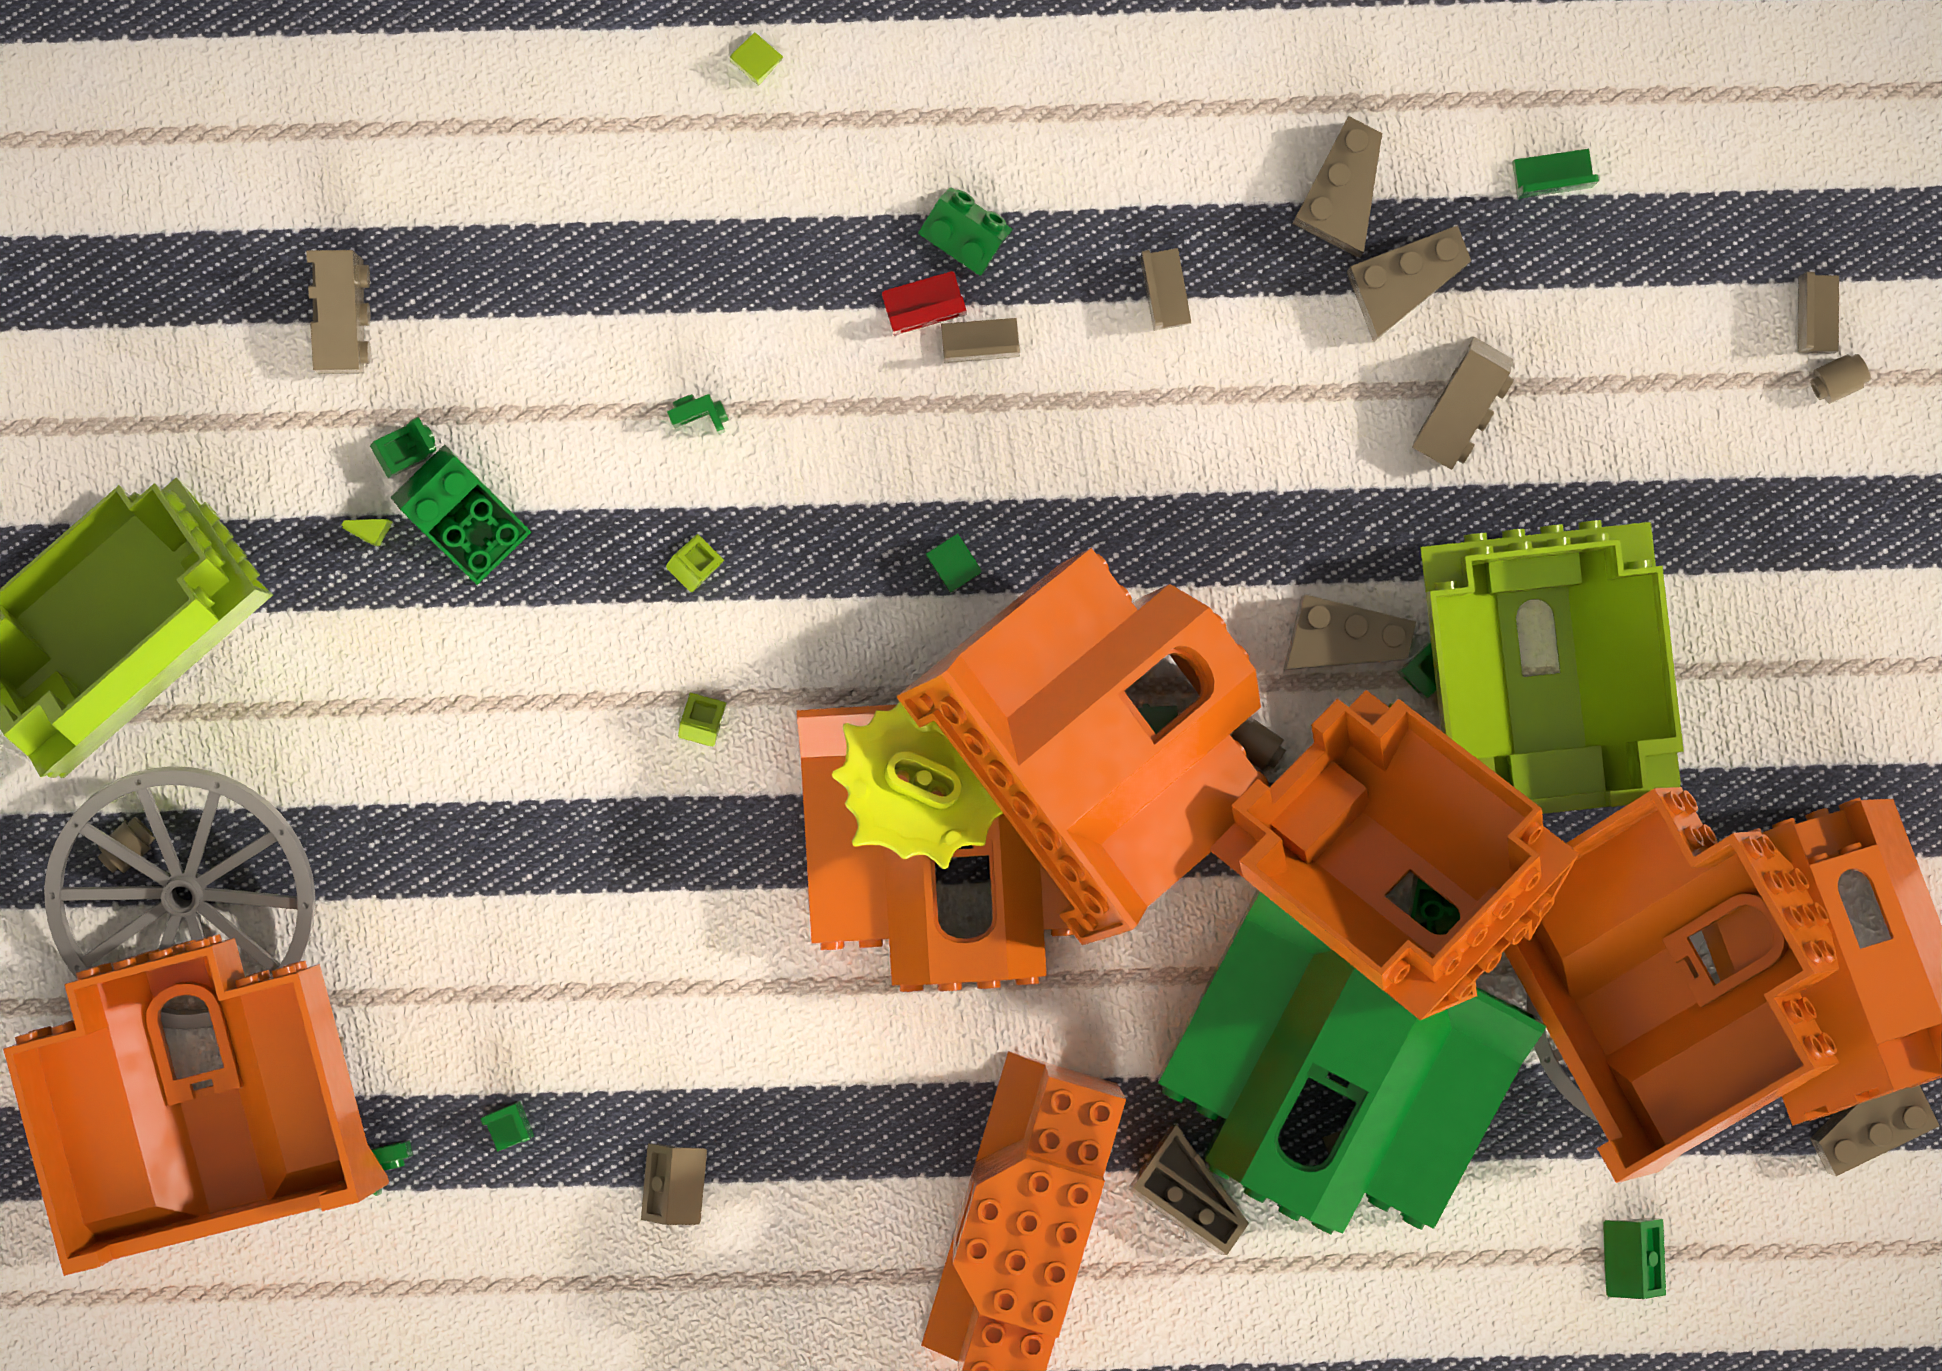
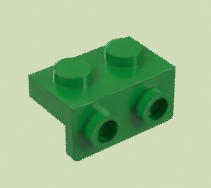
(965, 230)

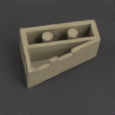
(1465, 404)

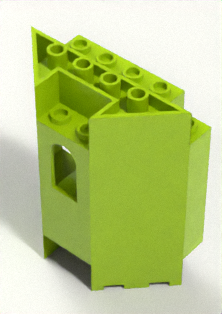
(115, 619)
(1611, 714)

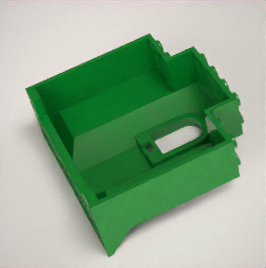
(1299, 1010)

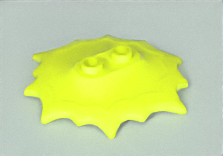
(907, 813)

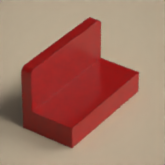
(924, 303)

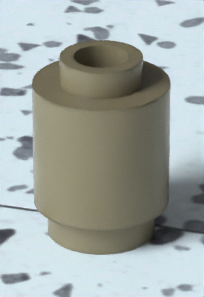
(1840, 378)
(1260, 744)
(132, 835)

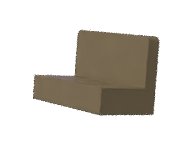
(1165, 289)
(1818, 313)
(980, 340)
(673, 1184)

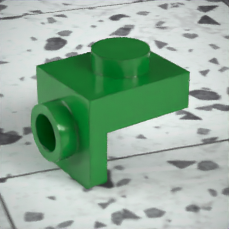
(690, 409)
(404, 447)

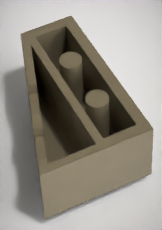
(1343, 190)
(1405, 277)
(339, 311)
(1344, 634)
(1872, 1129)
(1188, 1194)

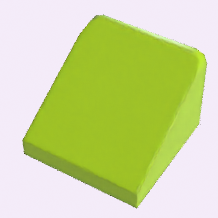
(756, 58)
(369, 530)
(694, 563)
(701, 719)

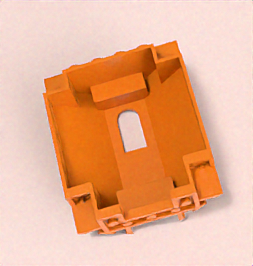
(1390, 799)
(1885, 996)

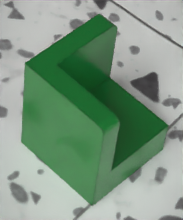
(953, 563)
(1420, 672)
(508, 1126)

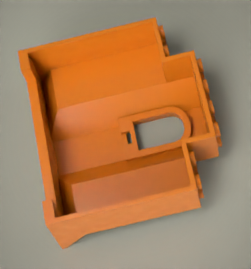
(1071, 758)
(877, 895)
(1633, 1004)
(148, 1160)
(1025, 1217)

